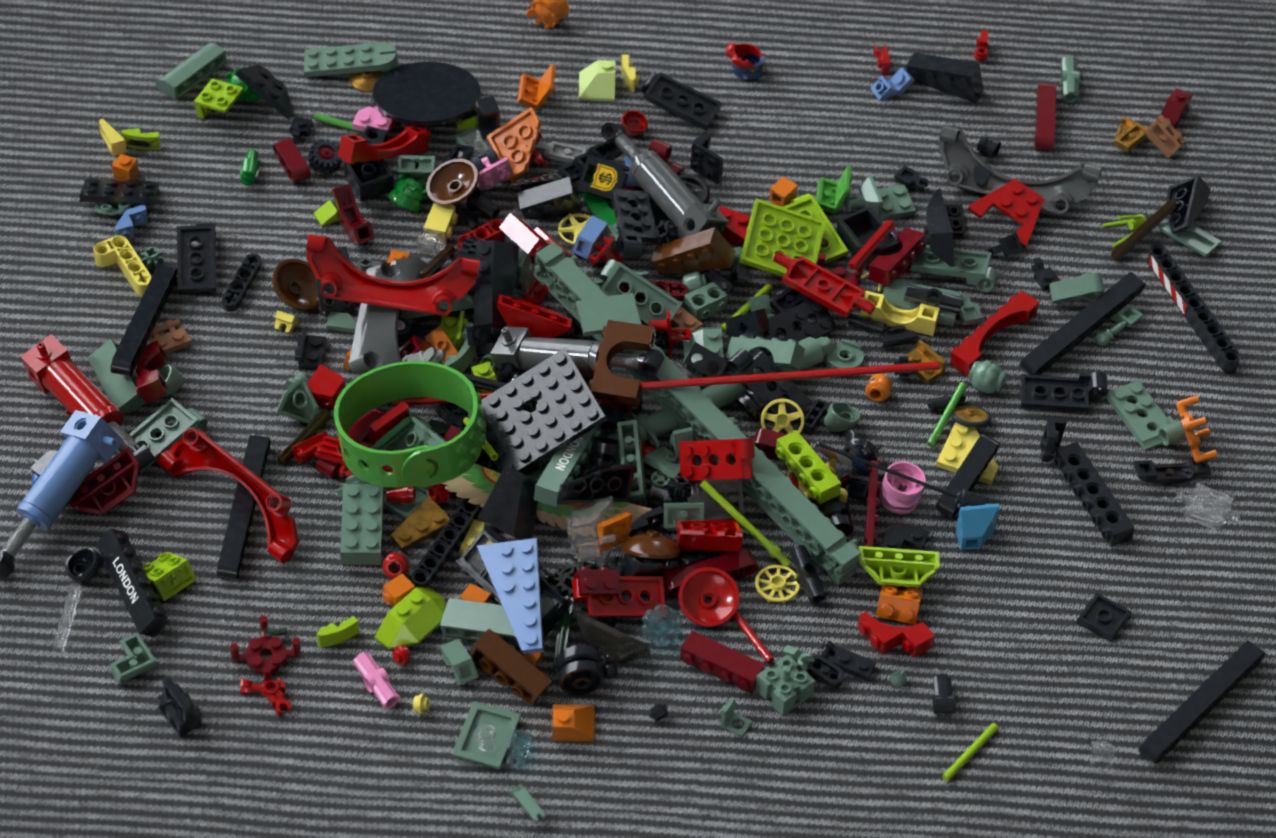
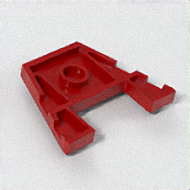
(1017, 203)

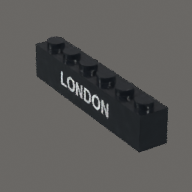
(132, 583)

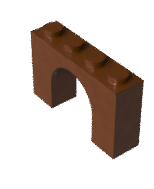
(619, 337)

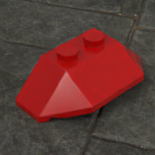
(539, 320)

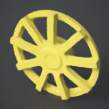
(777, 584)

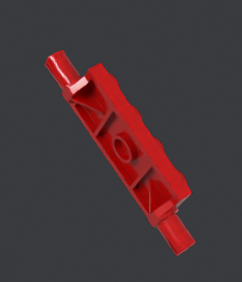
(823, 285)

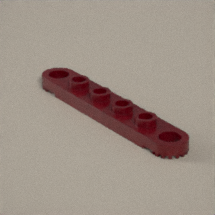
(872, 503)

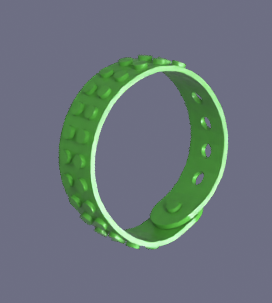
(417, 465)

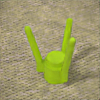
(1133, 222)

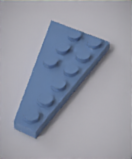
(516, 579)

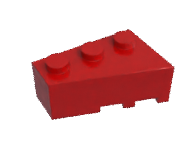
(736, 228)

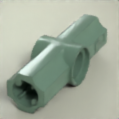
(1069, 78)

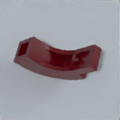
(353, 223)

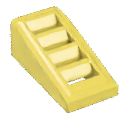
(112, 138)

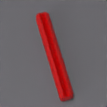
(871, 245)

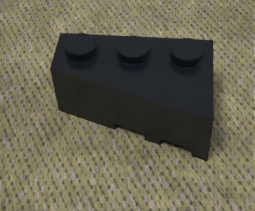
(550, 200)

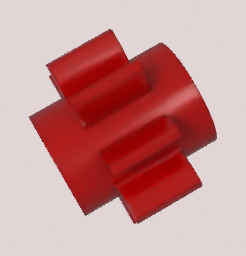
(439, 492)

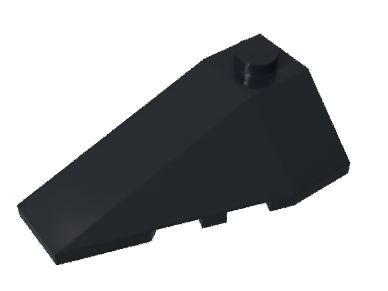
(1190, 199)
(606, 483)
(657, 567)

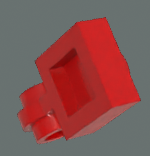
(981, 53)

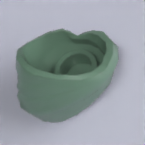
(172, 378)
(841, 417)

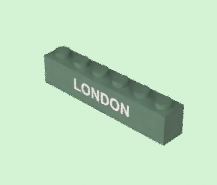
(564, 466)

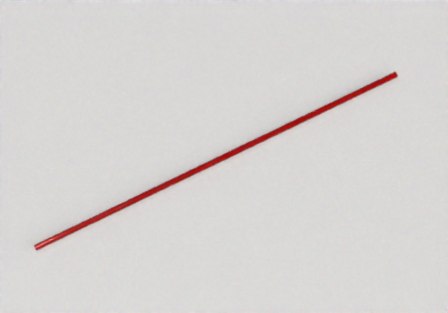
(742, 379)

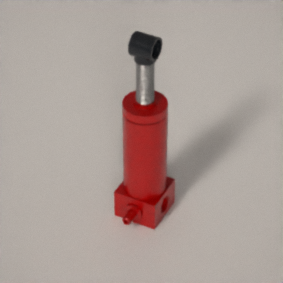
(53, 371)

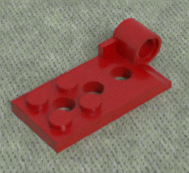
(742, 449)
(616, 607)

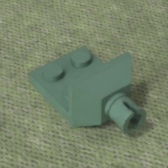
(885, 202)

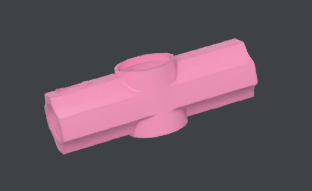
(376, 680)

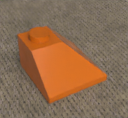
(573, 722)

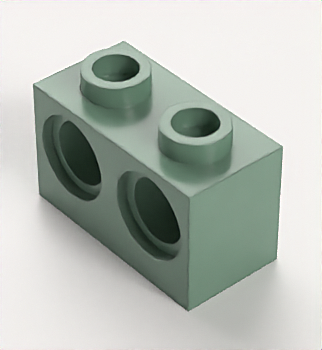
(416, 166)
(705, 301)

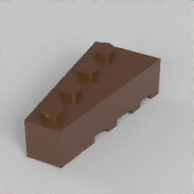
(694, 253)
(509, 667)

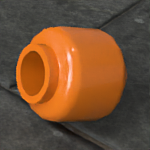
(878, 388)

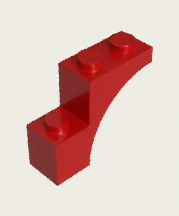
(884, 637)

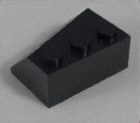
(511, 504)

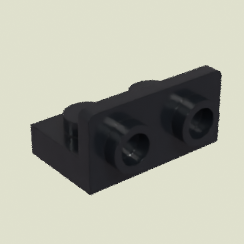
(311, 351)
(1051, 438)

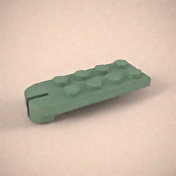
(350, 59)

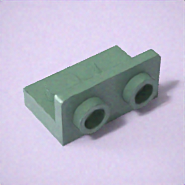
(681, 511)

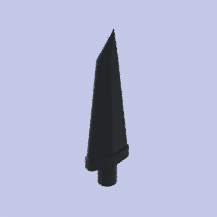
(466, 217)

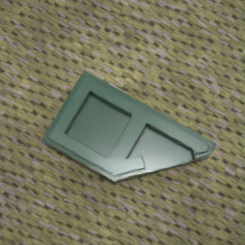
(341, 322)

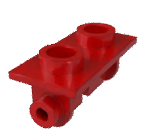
(306, 449)

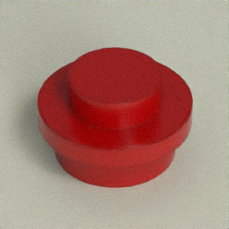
(401, 655)

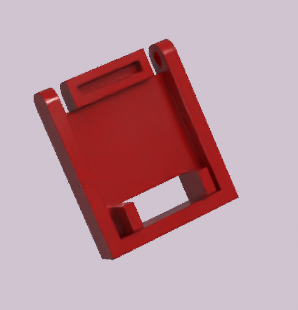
(388, 422)

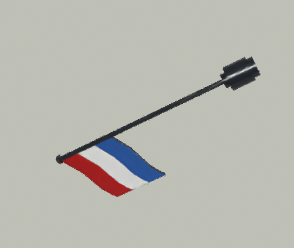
(963, 498)

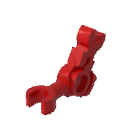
(270, 690)

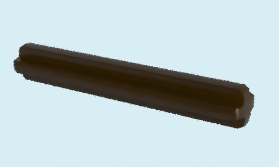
(437, 261)
(308, 432)

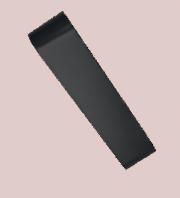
(968, 473)

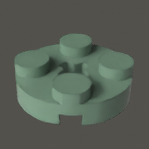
(848, 348)

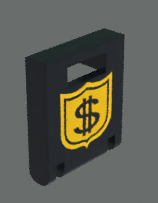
(606, 177)

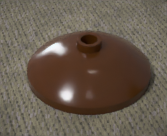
(452, 182)
(295, 284)
(651, 546)

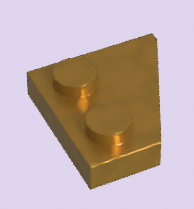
(1129, 134)

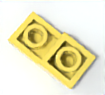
(628, 74)

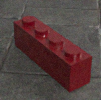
(721, 661)

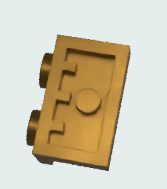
(923, 354)

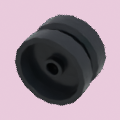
(580, 669)

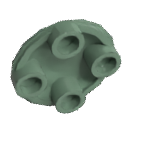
(111, 208)

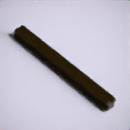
(1143, 230)

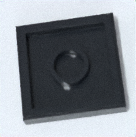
(1103, 617)

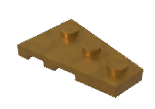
(420, 525)

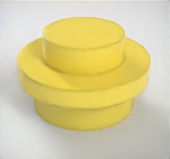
(421, 704)

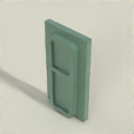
(1194, 238)

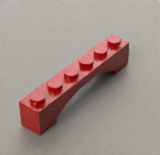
(411, 141)
(1019, 309)

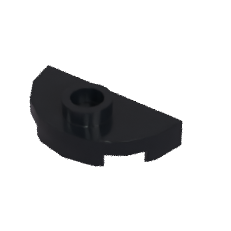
(899, 336)

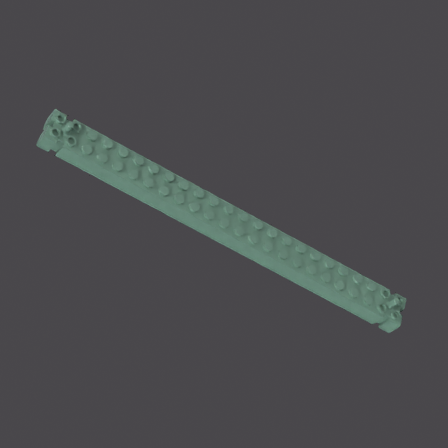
(691, 408)

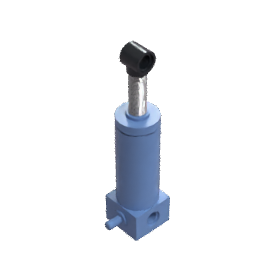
(86, 442)

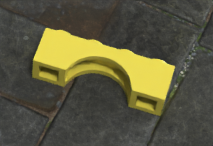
(921, 319)

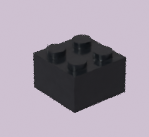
(369, 178)

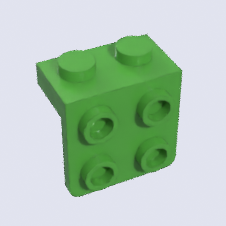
(832, 194)

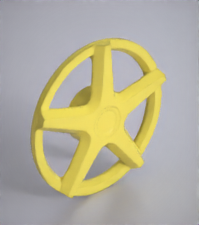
(575, 228)
(782, 419)

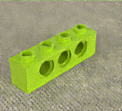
(807, 467)

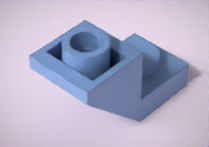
(887, 88)
(131, 218)
(590, 234)

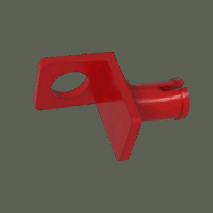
(665, 326)

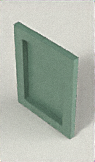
(482, 714)

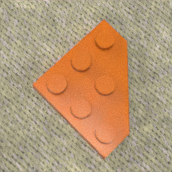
(517, 141)

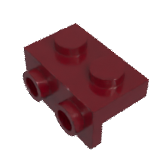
(597, 582)

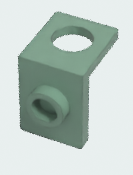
(728, 716)

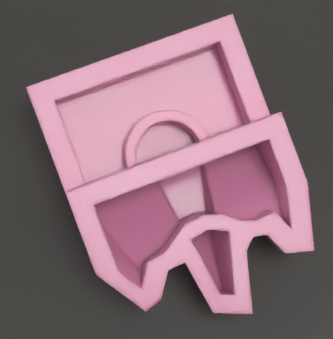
(372, 117)

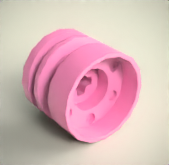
(899, 494)

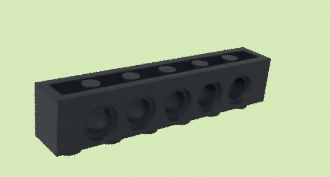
(1094, 494)

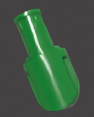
(249, 168)

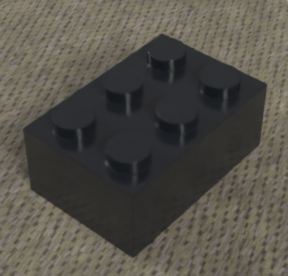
(859, 228)

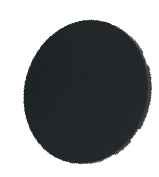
(426, 93)

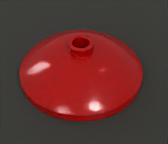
(711, 584)

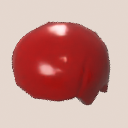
(634, 122)

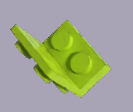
(216, 96)
(169, 574)

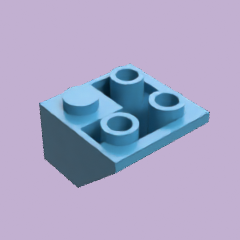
(976, 525)

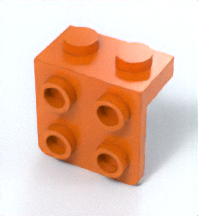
(535, 91)
(899, 603)

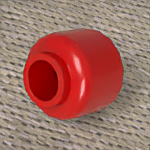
(392, 570)

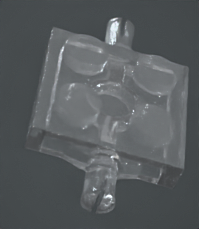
(1208, 507)

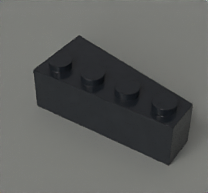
(947, 75)

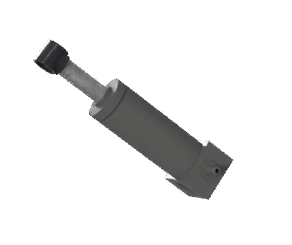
(666, 187)
(525, 352)

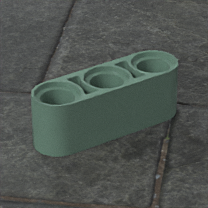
(1077, 288)

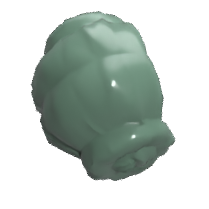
(987, 377)

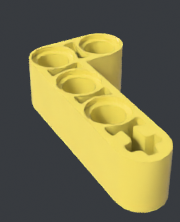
(120, 251)

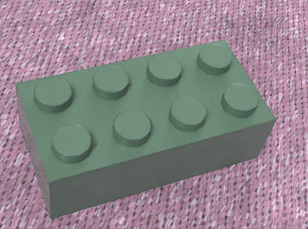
(362, 524)

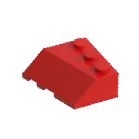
(709, 535)

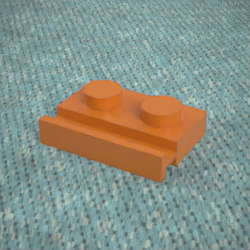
(618, 525)

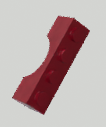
(888, 268)
(149, 380)

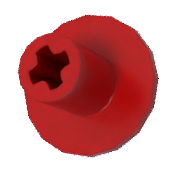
(605, 252)

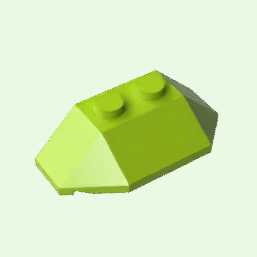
(899, 566)
(412, 618)

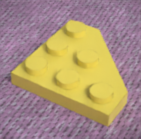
(958, 447)

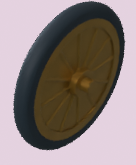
(970, 415)

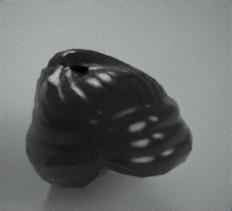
(83, 564)

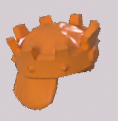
(548, 11)

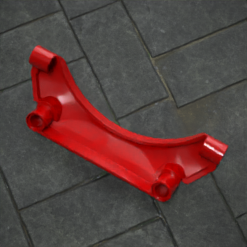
(415, 295)
(206, 455)

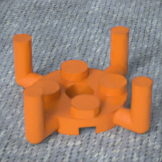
(1194, 437)

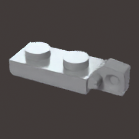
(559, 151)

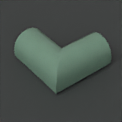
(137, 661)

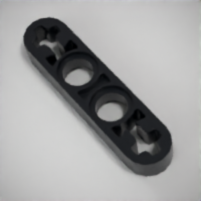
(238, 281)

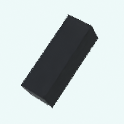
(814, 416)

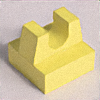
(285, 319)

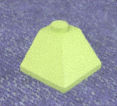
(598, 81)

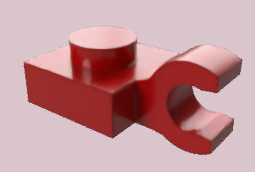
(883, 60)

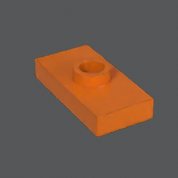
(440, 340)

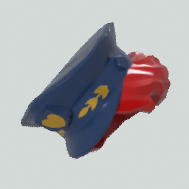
(746, 60)

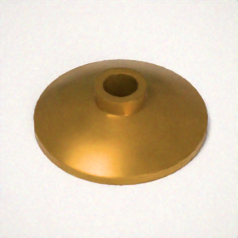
(365, 80)

